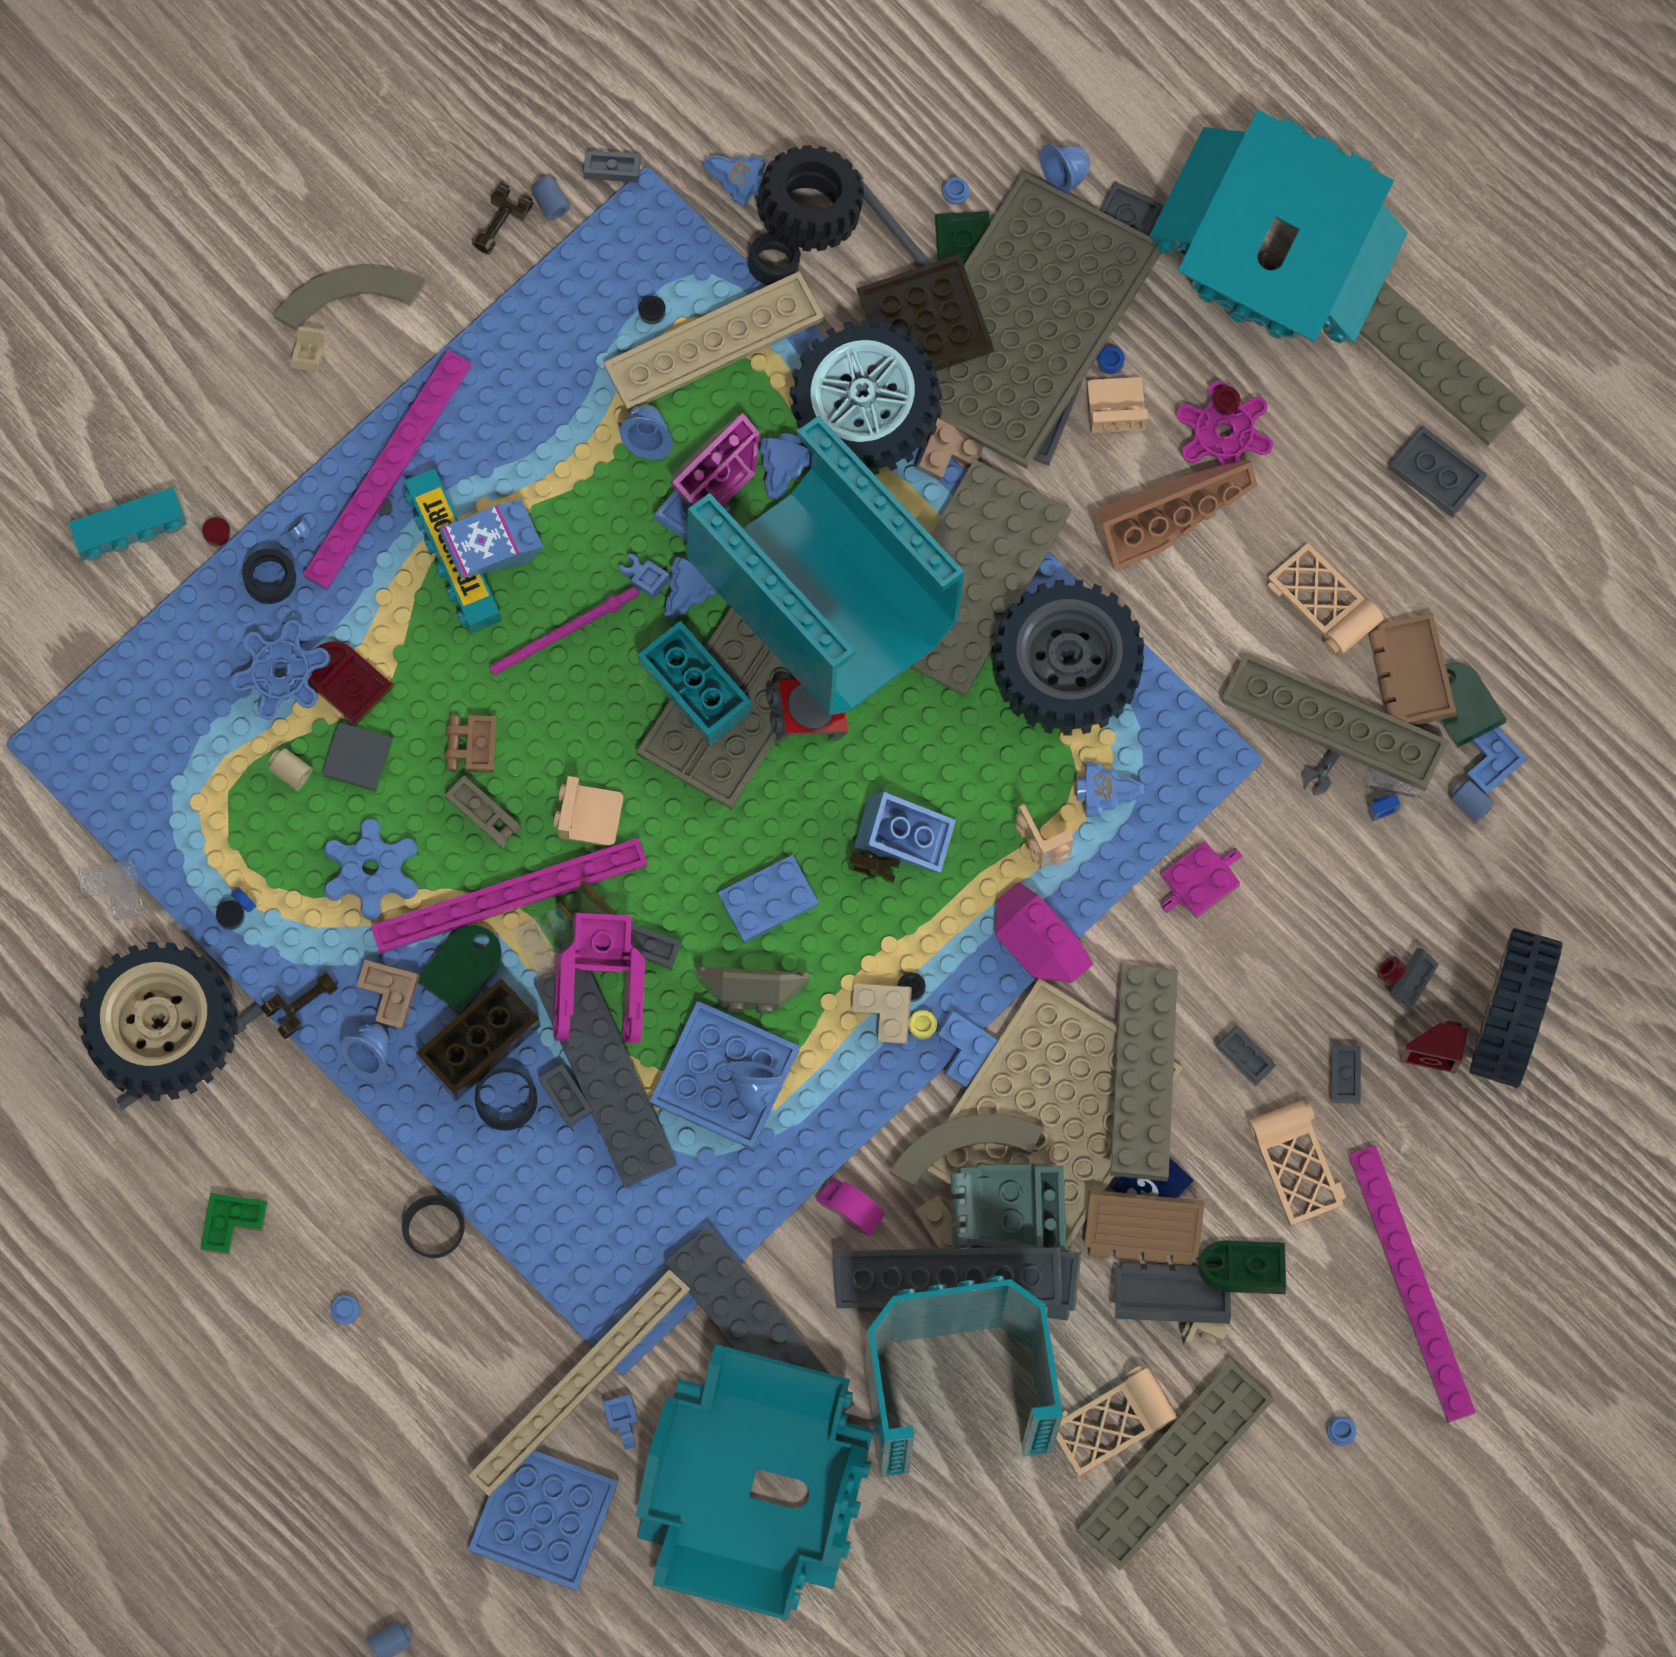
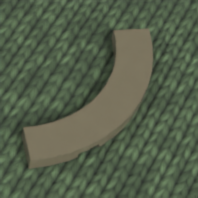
(346, 284)
(960, 1134)

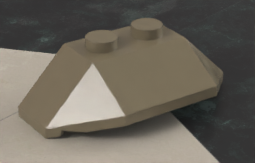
(751, 988)

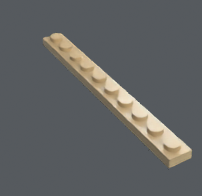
(578, 1383)

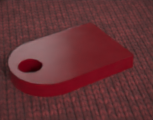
(349, 682)

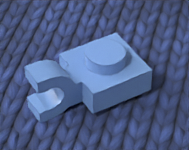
(621, 1416)

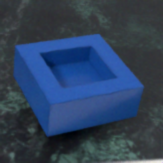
(1383, 807)

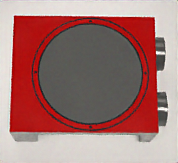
(800, 714)

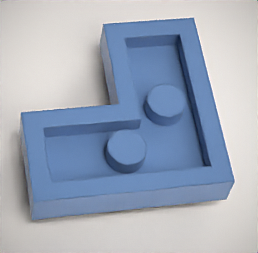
(1500, 760)
(972, 1046)

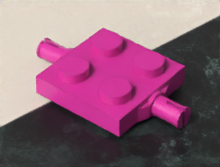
(1200, 880)

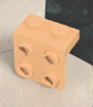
(588, 813)
(1053, 850)

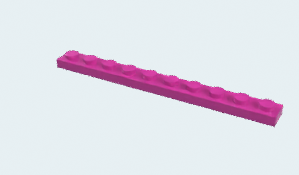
(387, 470)
(508, 896)
(1411, 1284)

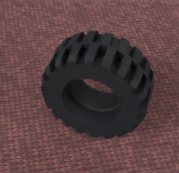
(817, 171)

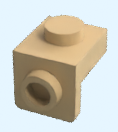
(308, 349)

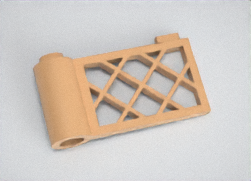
(1345, 628)
(1283, 1126)
(1147, 1403)

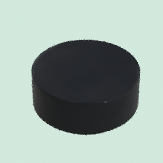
(652, 310)
(230, 915)
(914, 981)

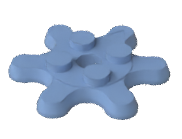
(268, 657)
(373, 887)

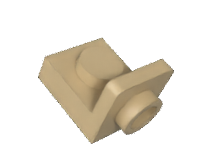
(1208, 1332)

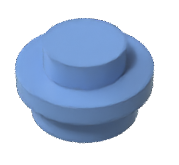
(955, 191)
(345, 1310)
(1341, 1431)

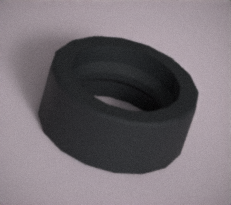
(770, 275)
(262, 556)

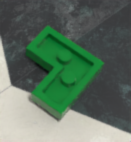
(224, 1215)

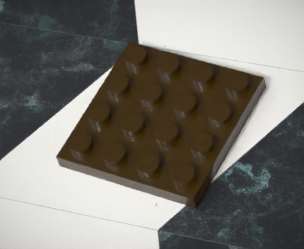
(934, 308)

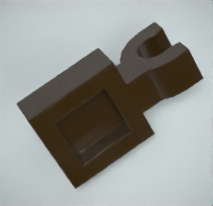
(868, 865)

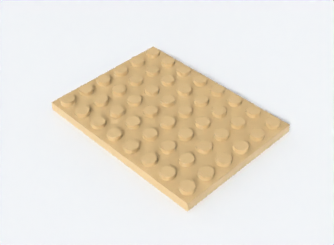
(1059, 1074)

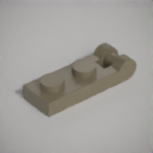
(482, 811)

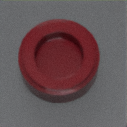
(1226, 400)
(216, 531)
(1391, 970)

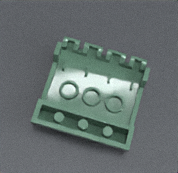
(1010, 1204)

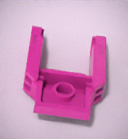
(600, 945)

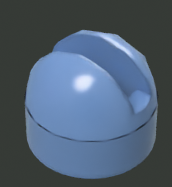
(299, 531)

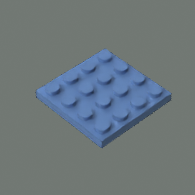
(698, 1082)
(545, 1519)

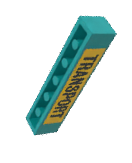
(433, 512)

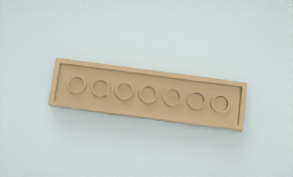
(713, 341)

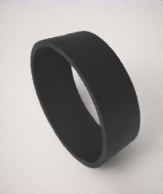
(511, 1124)
(427, 1201)

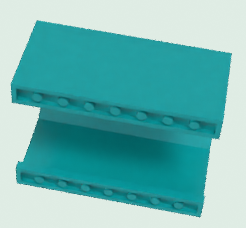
(832, 576)
(958, 1311)

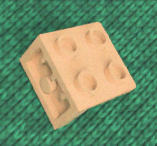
(1117, 405)

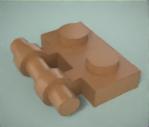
(480, 743)

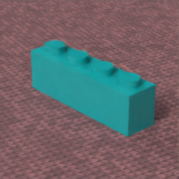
(127, 524)

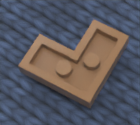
(947, 444)
(397, 990)

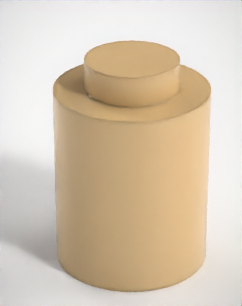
(289, 768)

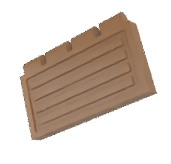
(1415, 670)
(1144, 1225)

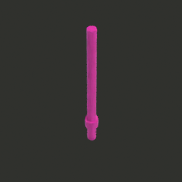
(611, 604)

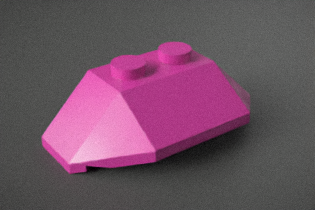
(720, 464)
(1038, 937)

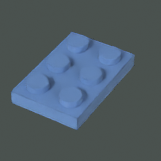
(768, 899)

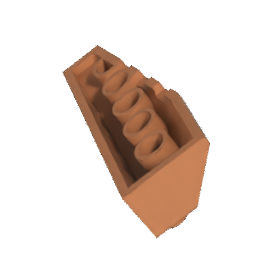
(1160, 514)

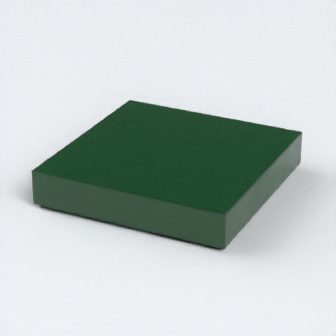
(959, 233)

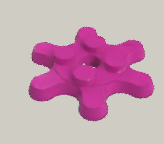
(1228, 448)

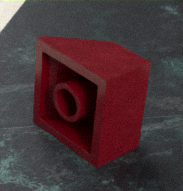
(1438, 1047)

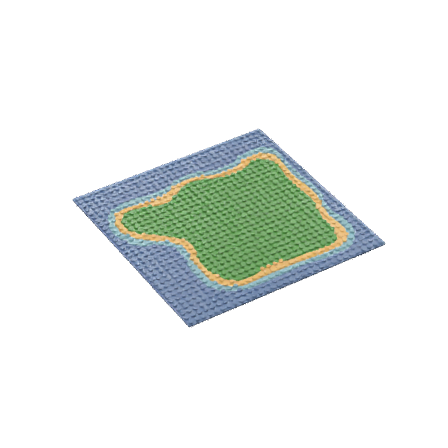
(179, 779)

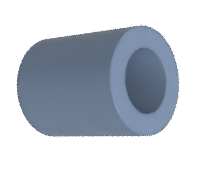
(550, 198)
(1471, 801)
(390, 1640)

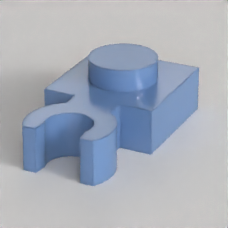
(646, 578)

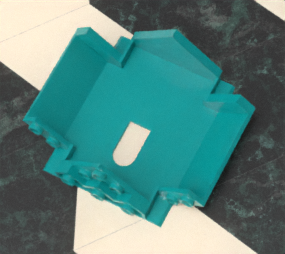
(1272, 171)
(704, 1469)

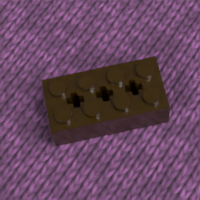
(478, 1021)

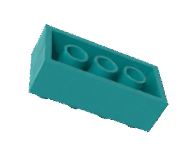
(698, 666)

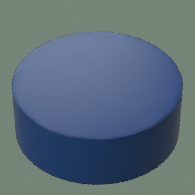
(1110, 360)
(243, 899)

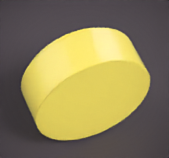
(922, 1025)

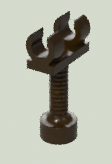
(485, 242)
(324, 985)

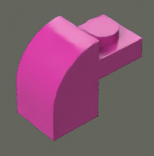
(851, 1206)

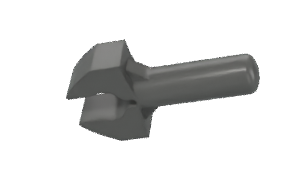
(1321, 772)

